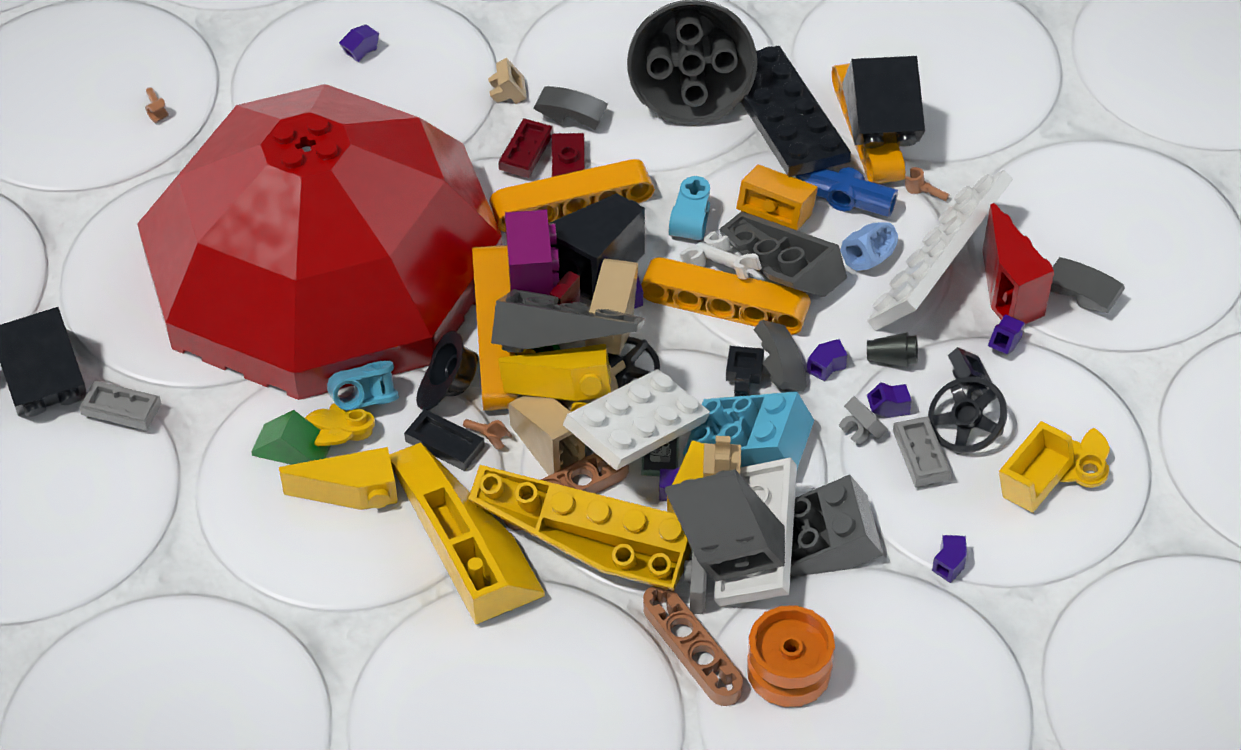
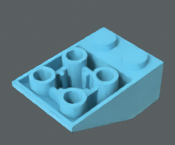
(763, 424)

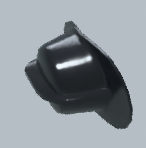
(449, 371)

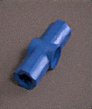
(850, 189)

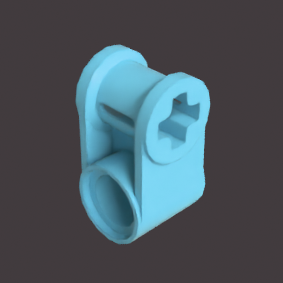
(691, 209)
(366, 384)

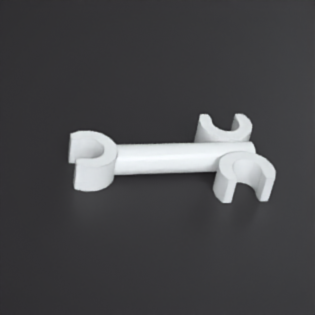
(716, 250)

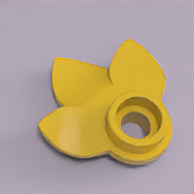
(341, 425)
(1092, 456)

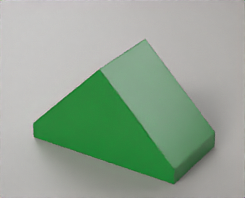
(289, 440)

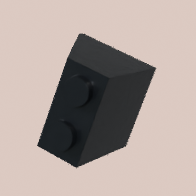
(884, 101)
(599, 231)
(39, 363)

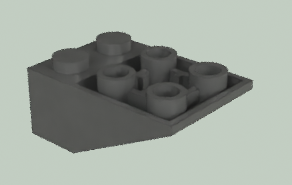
(728, 525)
(833, 529)

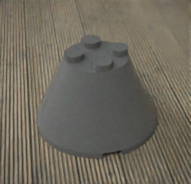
(692, 62)

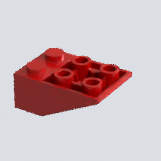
(1015, 271)

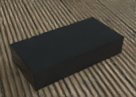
(445, 439)

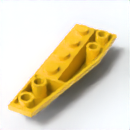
(591, 527)
(469, 540)

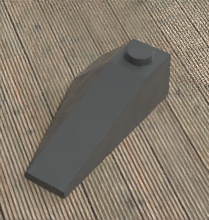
(788, 254)
(538, 320)

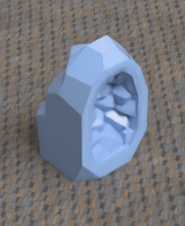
(869, 245)

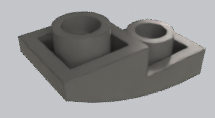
(559, 102)
(1088, 285)
(784, 357)

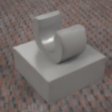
(865, 421)

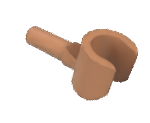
(156, 108)
(917, 184)
(493, 431)

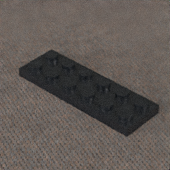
(792, 117)

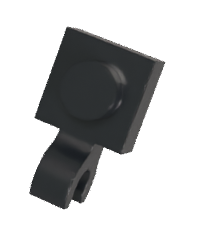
(967, 365)
(744, 367)

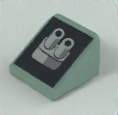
(661, 458)

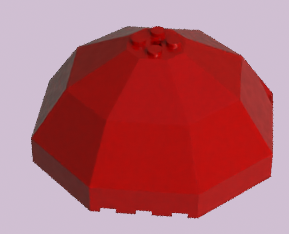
(321, 253)

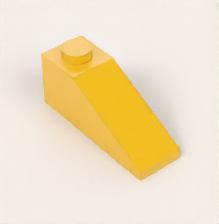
(558, 374)
(347, 480)

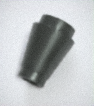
(894, 350)

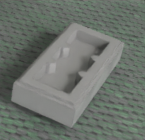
(120, 405)
(921, 451)
(697, 577)

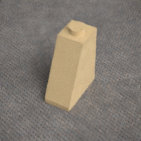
(615, 292)
(541, 429)

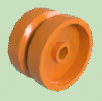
(790, 656)

